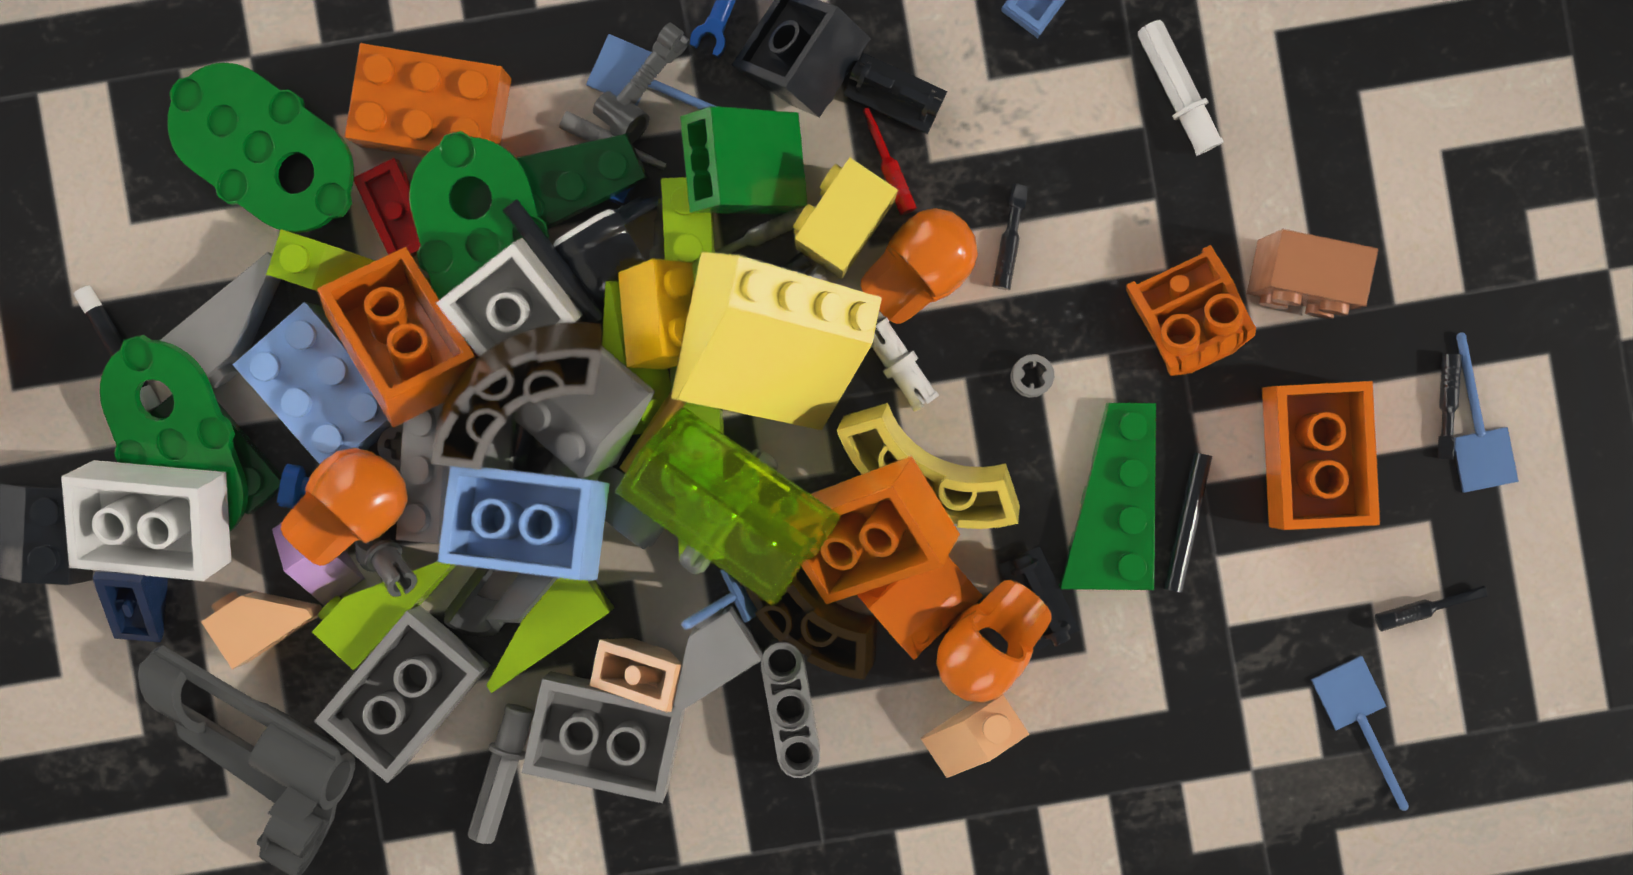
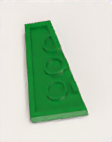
(1117, 512)

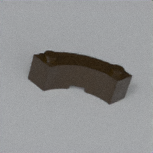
(518, 370)
(823, 632)

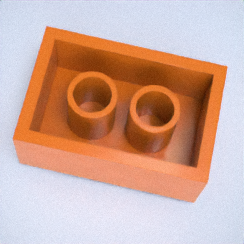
(414, 99)
(396, 335)
(1321, 455)
(885, 532)

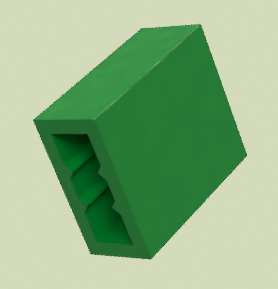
(743, 161)

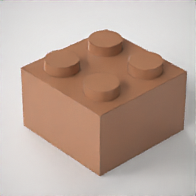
(1311, 273)

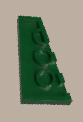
(563, 179)

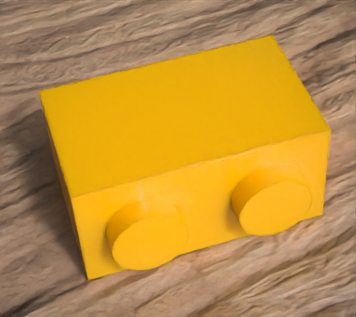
(655, 311)

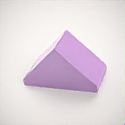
(320, 581)

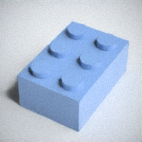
(313, 385)
(523, 522)

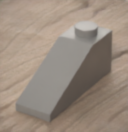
(227, 322)

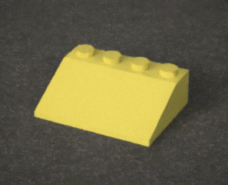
(771, 341)

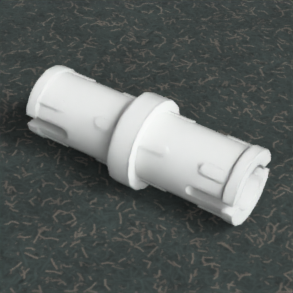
(902, 366)

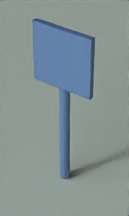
(619, 64)
(1485, 456)
(737, 594)
(1349, 697)

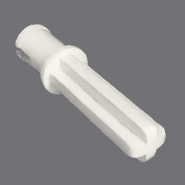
(1179, 87)

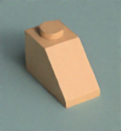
(255, 623)
(637, 672)
(974, 736)

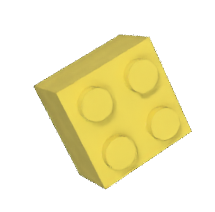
(845, 217)

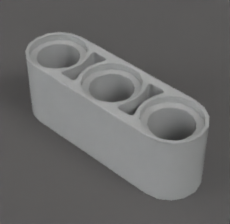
(790, 729)

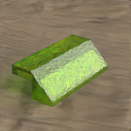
(727, 504)

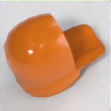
(922, 263)
(345, 501)
(971, 664)

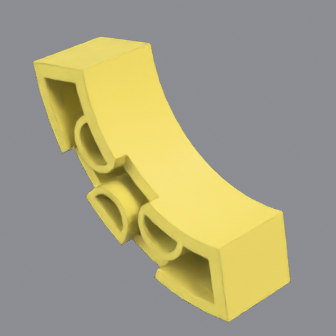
(969, 494)

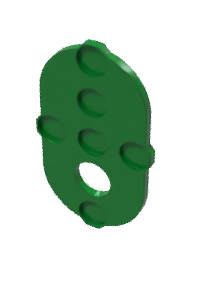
(238, 133)
(459, 246)
(194, 432)

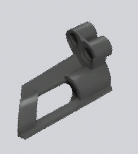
(486, 617)

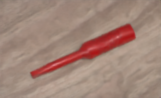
(891, 169)

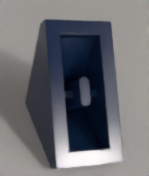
(133, 604)

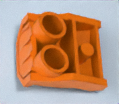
(1193, 313)
(921, 605)

